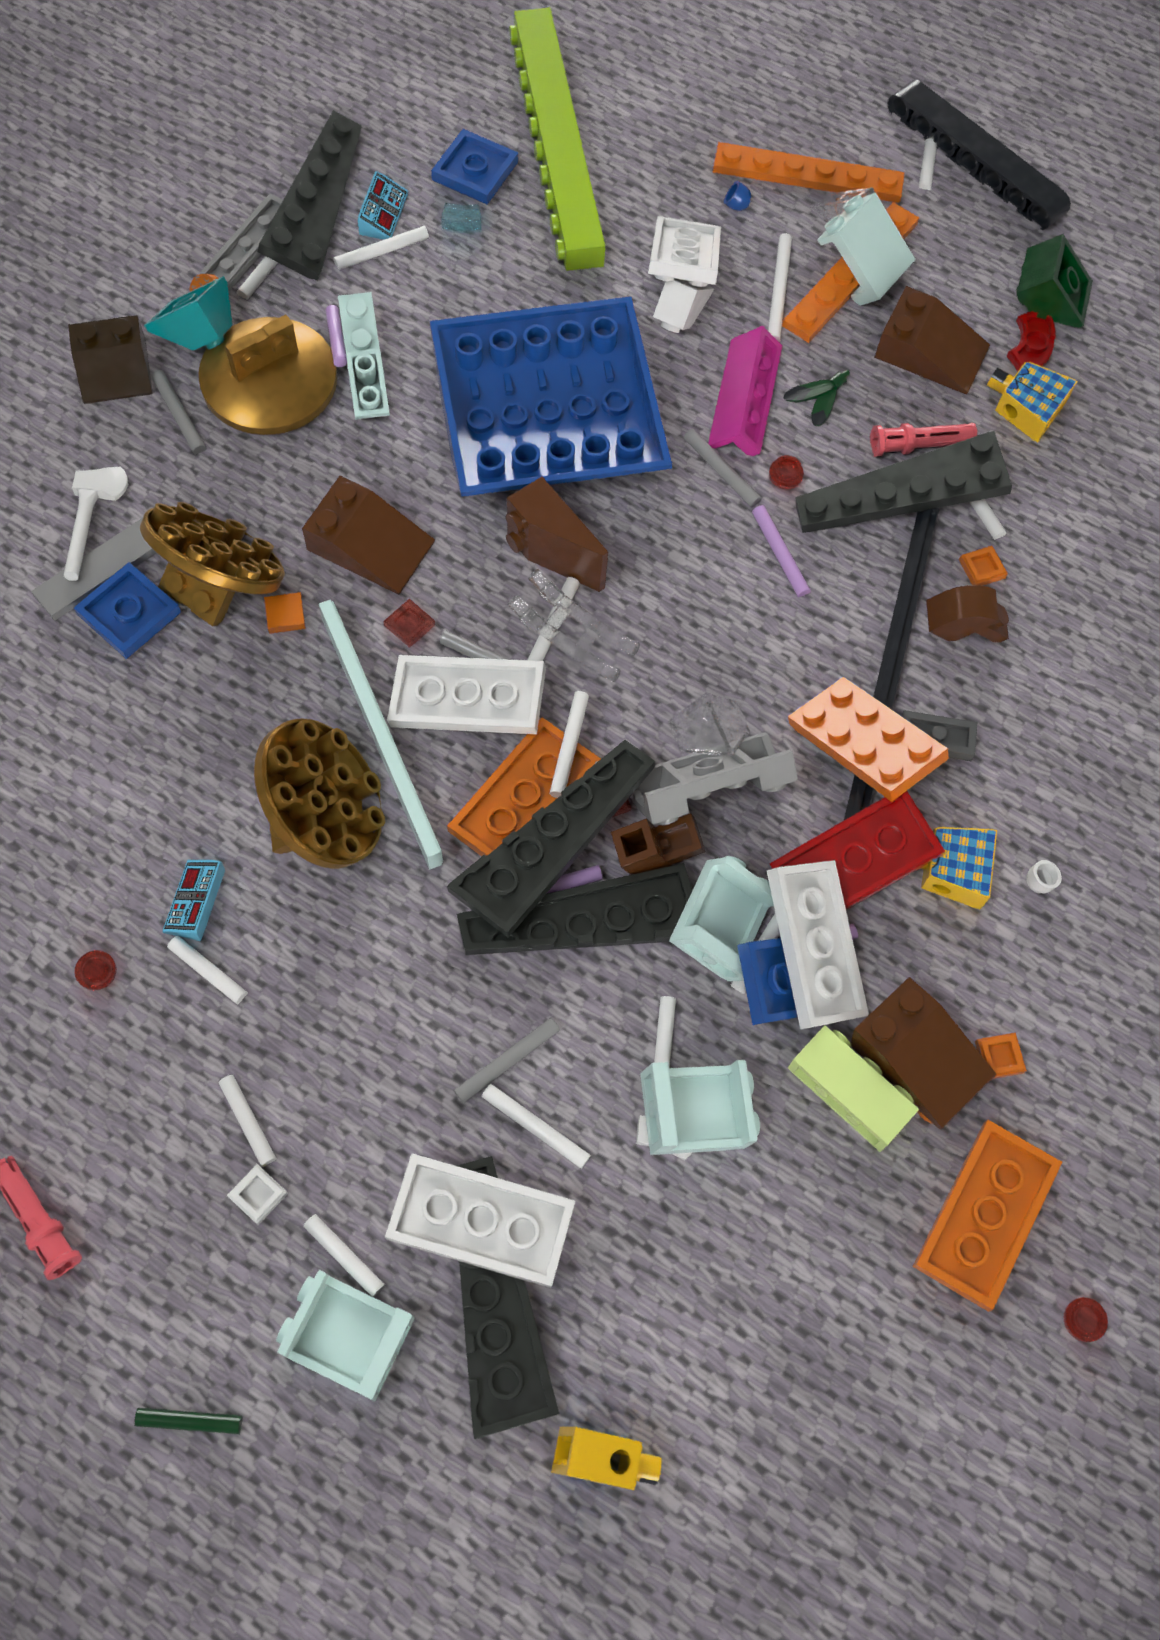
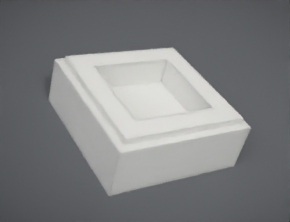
(257, 1194)

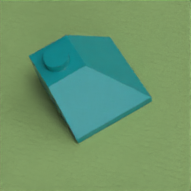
(195, 317)

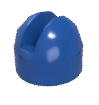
(738, 196)

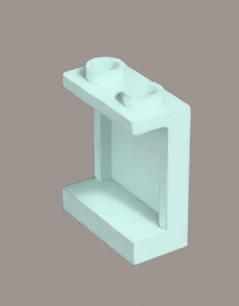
(869, 246)
(721, 914)
(699, 1108)
(344, 1334)

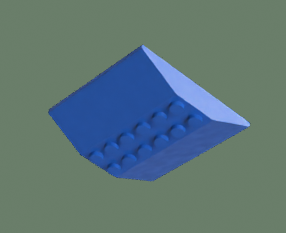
(547, 396)

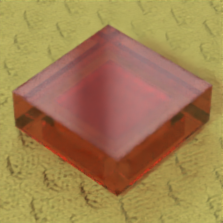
(409, 623)

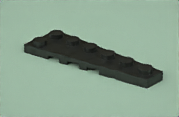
(308, 213)
(929, 481)
(530, 861)
(598, 914)
(502, 1347)

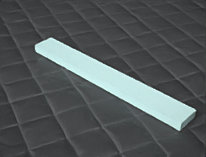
(381, 735)

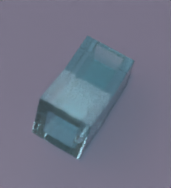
(461, 218)

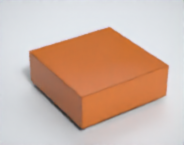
(983, 566)
(284, 612)
(1002, 1054)

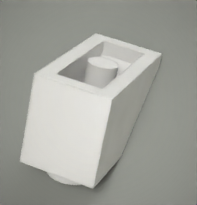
(680, 304)

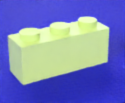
(853, 1087)

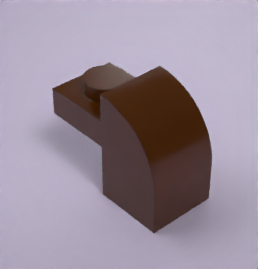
(967, 611)
(648, 847)

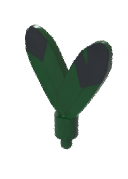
(823, 391)

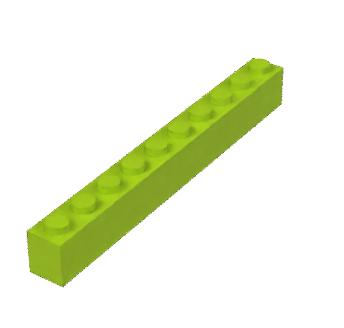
(558, 140)

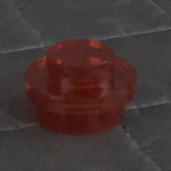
(786, 472)
(95, 970)
(1085, 1319)

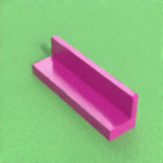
(746, 391)

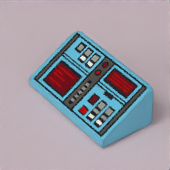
(381, 207)
(194, 899)

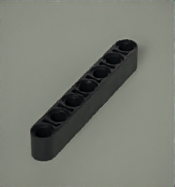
(980, 153)

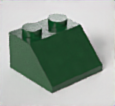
(1055, 282)

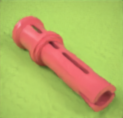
(908, 438)
(42, 1232)

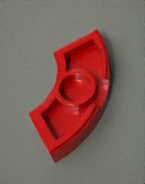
(1035, 342)

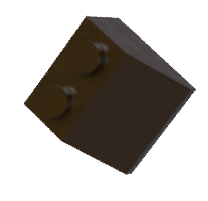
(110, 359)

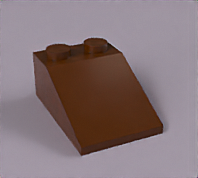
(931, 342)
(366, 535)
(554, 535)
(923, 1052)

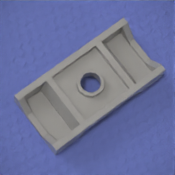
(694, 776)

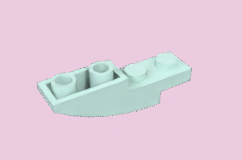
(363, 355)

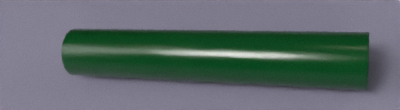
(188, 1421)

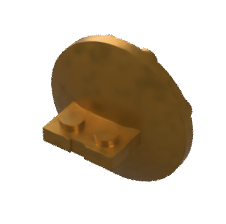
(268, 376)
(208, 559)
(314, 793)

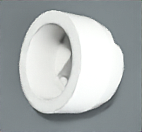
(1048, 878)

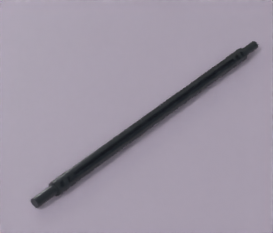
(898, 635)

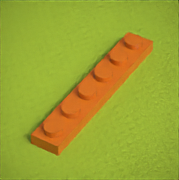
(806, 171)
(836, 287)

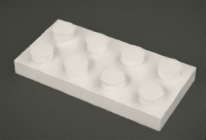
(685, 251)
(467, 694)
(817, 943)
(480, 1220)

